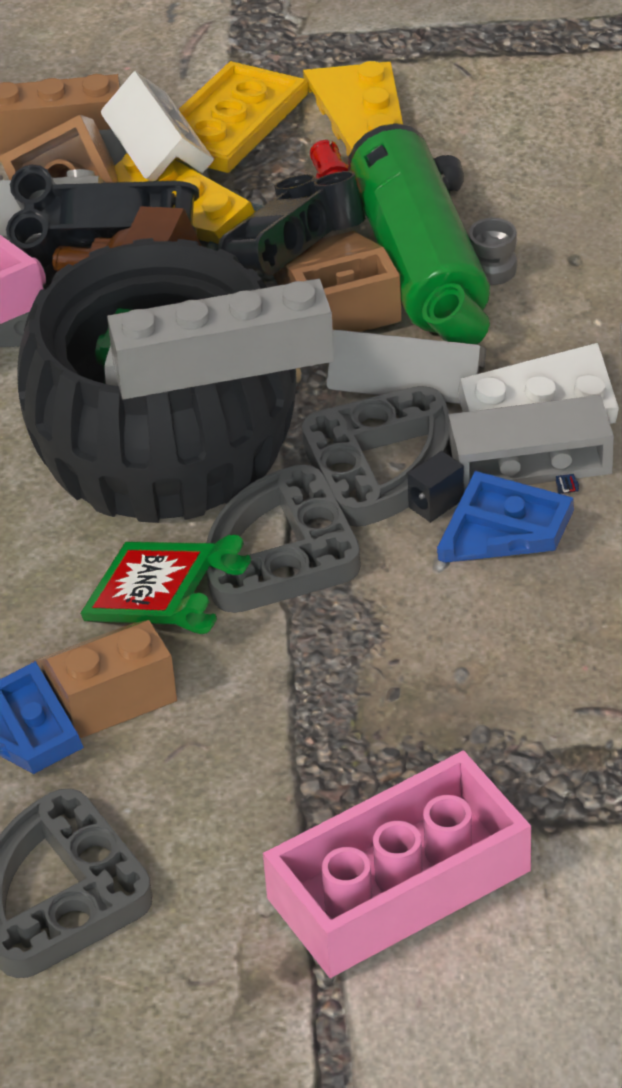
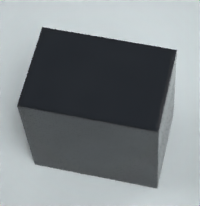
(435, 486)

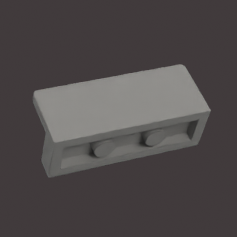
(394, 363)

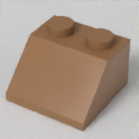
(65, 148)
(111, 677)

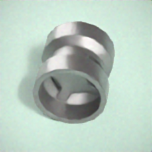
(495, 246)

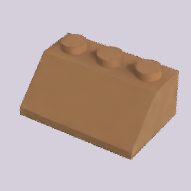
(42, 105)

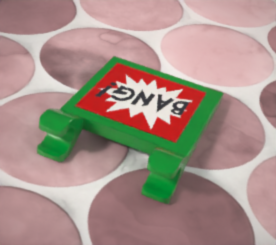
(160, 580)

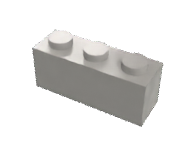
(534, 440)

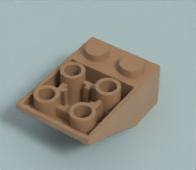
(355, 278)

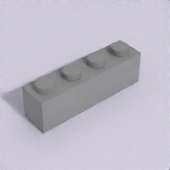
(221, 338)

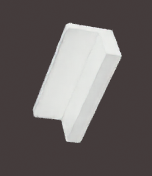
(153, 128)

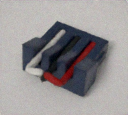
(567, 484)

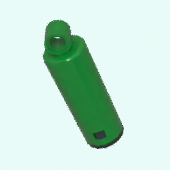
(421, 233)

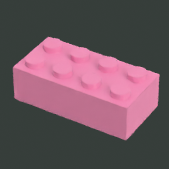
(397, 863)

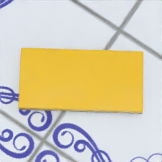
(240, 110)

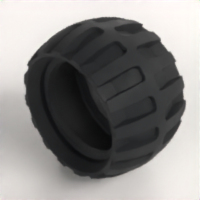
(158, 450)

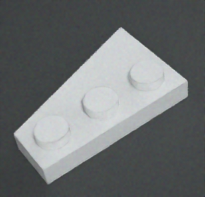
(543, 379)

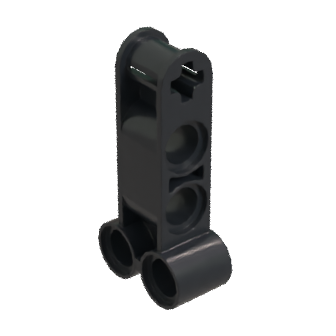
(84, 211)
(295, 220)

